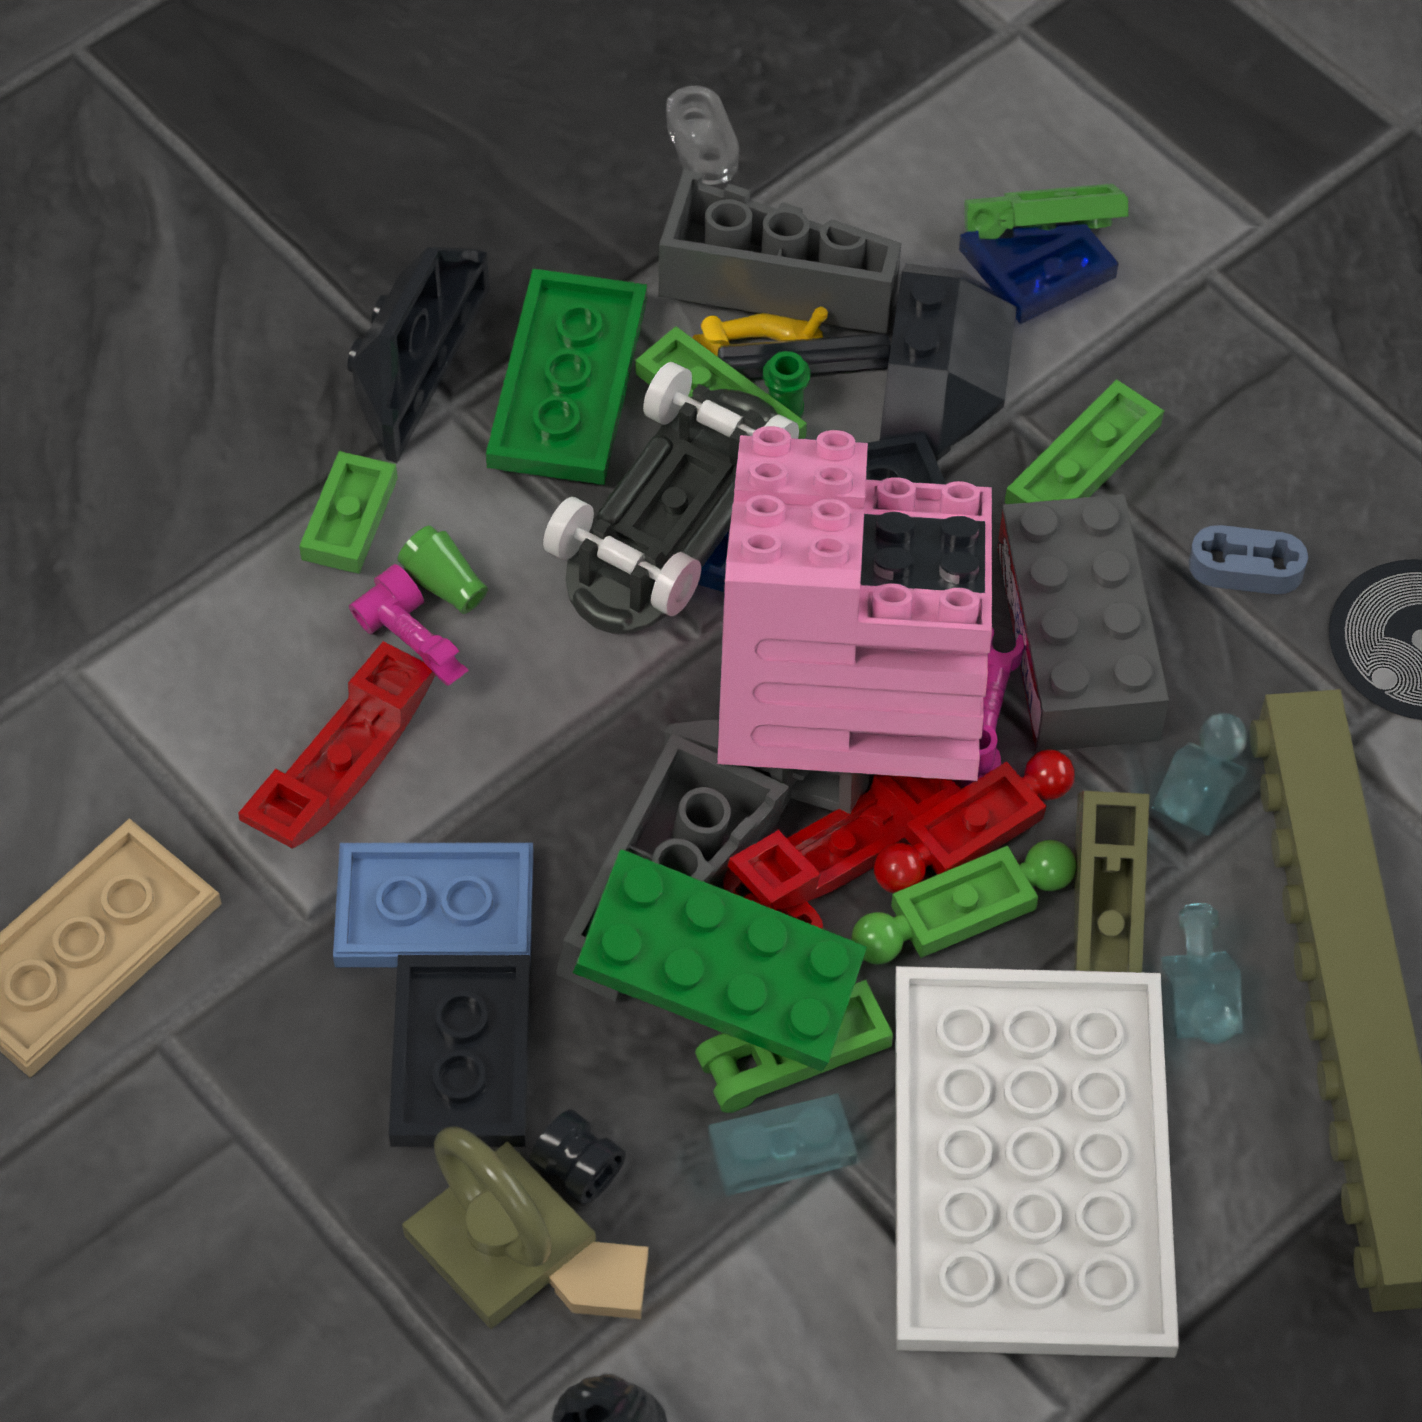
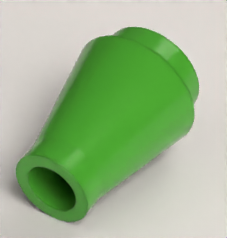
(441, 568)

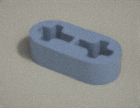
(1248, 559)

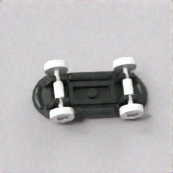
(665, 513)

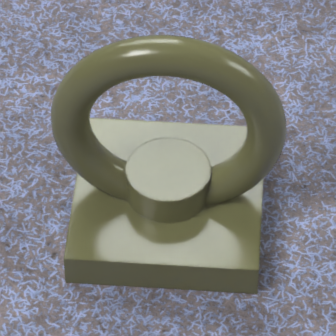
(494, 1227)

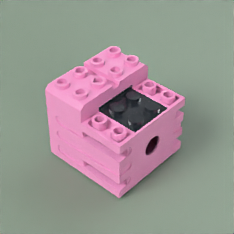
(852, 614)

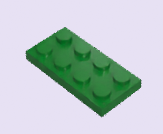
(567, 377)
(720, 960)

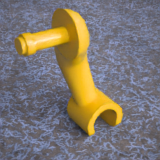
(758, 326)

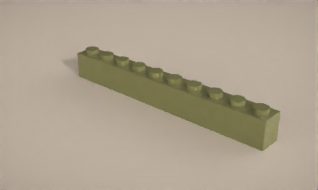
(1353, 983)

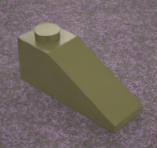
(1110, 880)

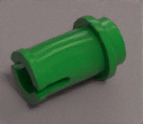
(786, 379)

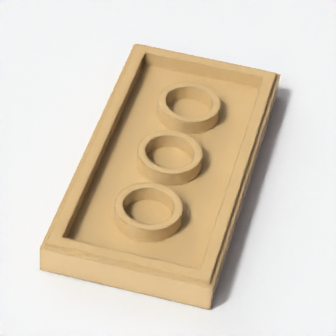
(93, 941)

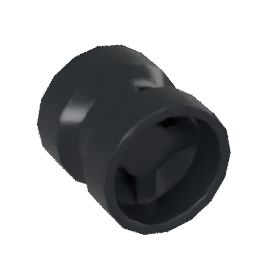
(577, 1156)

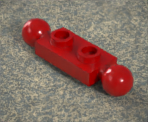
(975, 820)

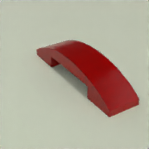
(344, 752)
(838, 846)

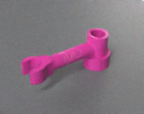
(390, 605)
(999, 671)

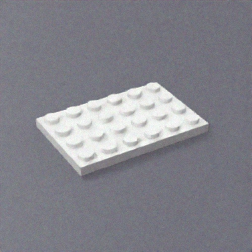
(1032, 1163)

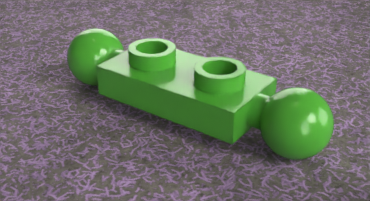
(965, 901)

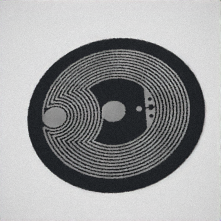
(1379, 636)

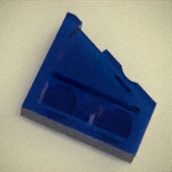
(1040, 266)

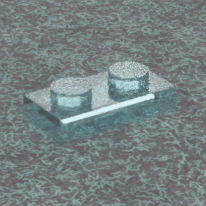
(782, 1144)

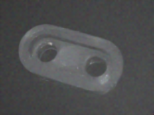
(709, 141)

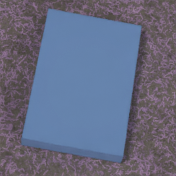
(432, 901)

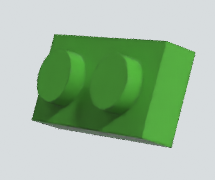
(348, 512)

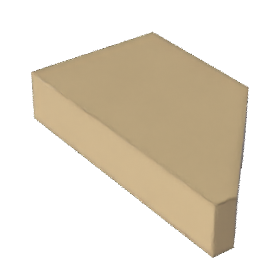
(604, 1280)

